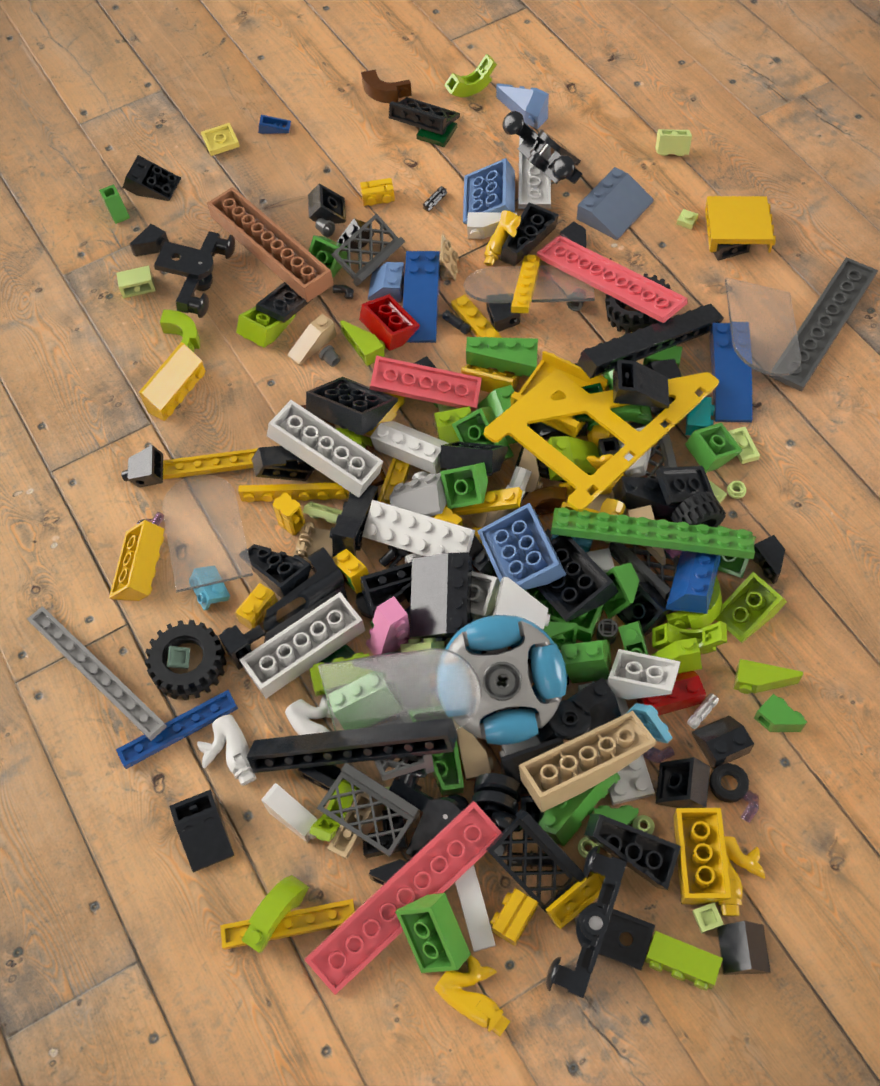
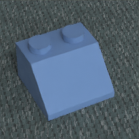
(387, 280)

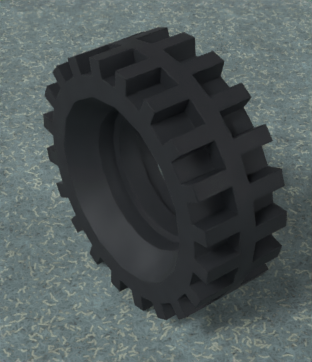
(629, 320)
(195, 680)

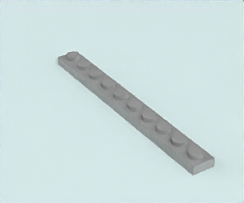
(97, 674)

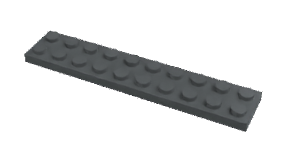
(828, 318)

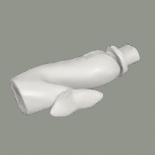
(300, 713)
(236, 749)

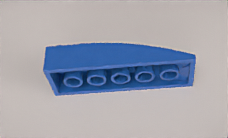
(422, 293)
(734, 390)

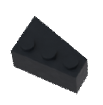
(280, 463)
(641, 492)
(387, 584)

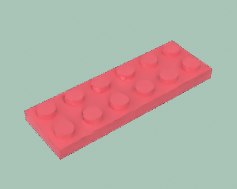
(425, 383)

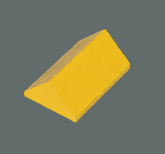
(491, 377)

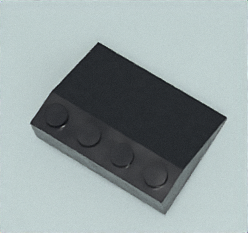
(349, 404)
(583, 585)
(440, 595)

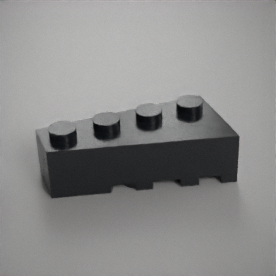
(351, 522)

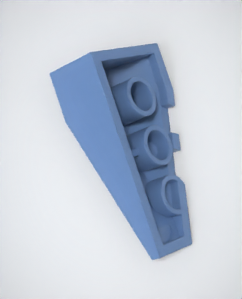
(529, 102)

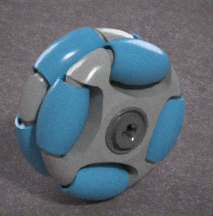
(546, 670)

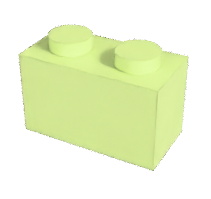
(673, 142)
(135, 281)

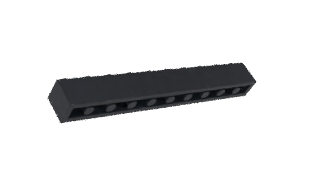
(649, 340)
(353, 745)

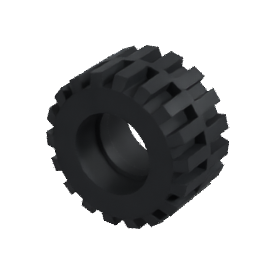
(700, 509)

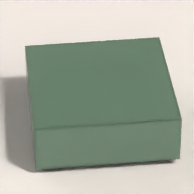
(178, 657)

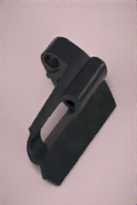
(315, 590)

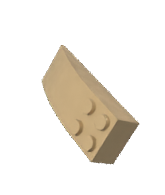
(585, 761)

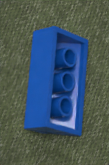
(693, 582)

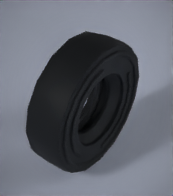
(734, 771)

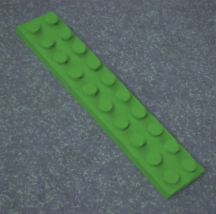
(653, 533)

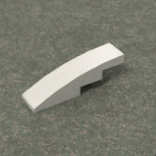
(474, 911)

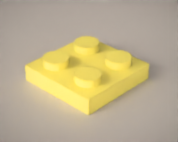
(220, 139)

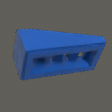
(273, 125)

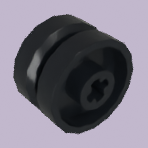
(497, 793)

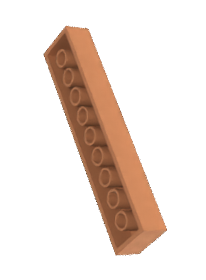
(270, 244)

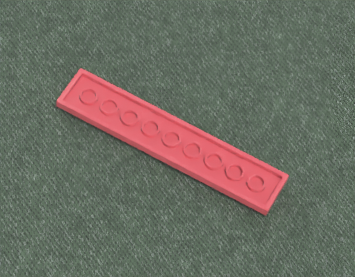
(612, 279)
(427, 873)

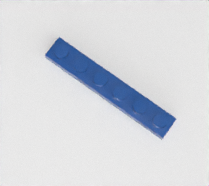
(177, 729)

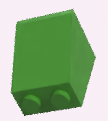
(587, 660)

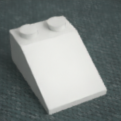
(642, 675)

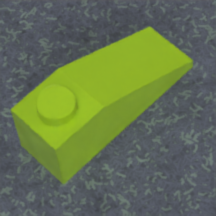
(363, 342)
(685, 651)
(760, 677)

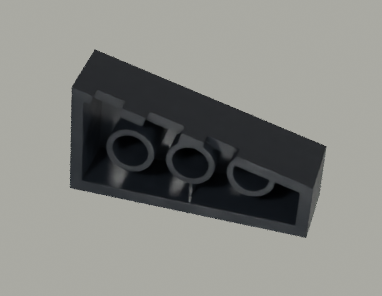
(534, 228)
(644, 853)

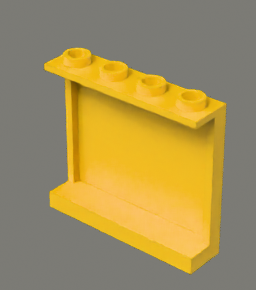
(739, 221)
(546, 366)

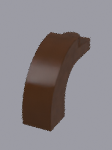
(384, 91)
(545, 499)

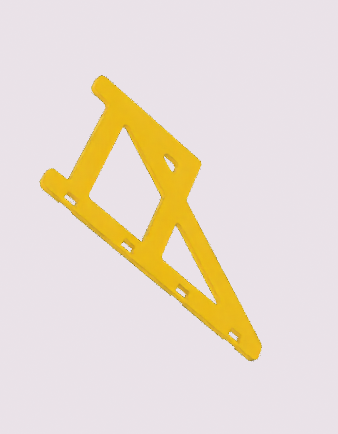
(539, 407)

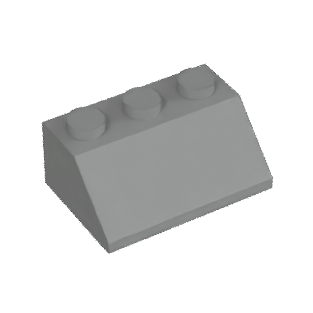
(420, 495)

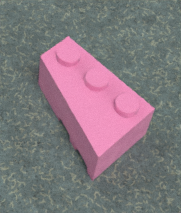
(389, 629)

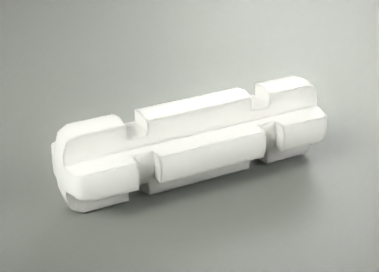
(702, 711)

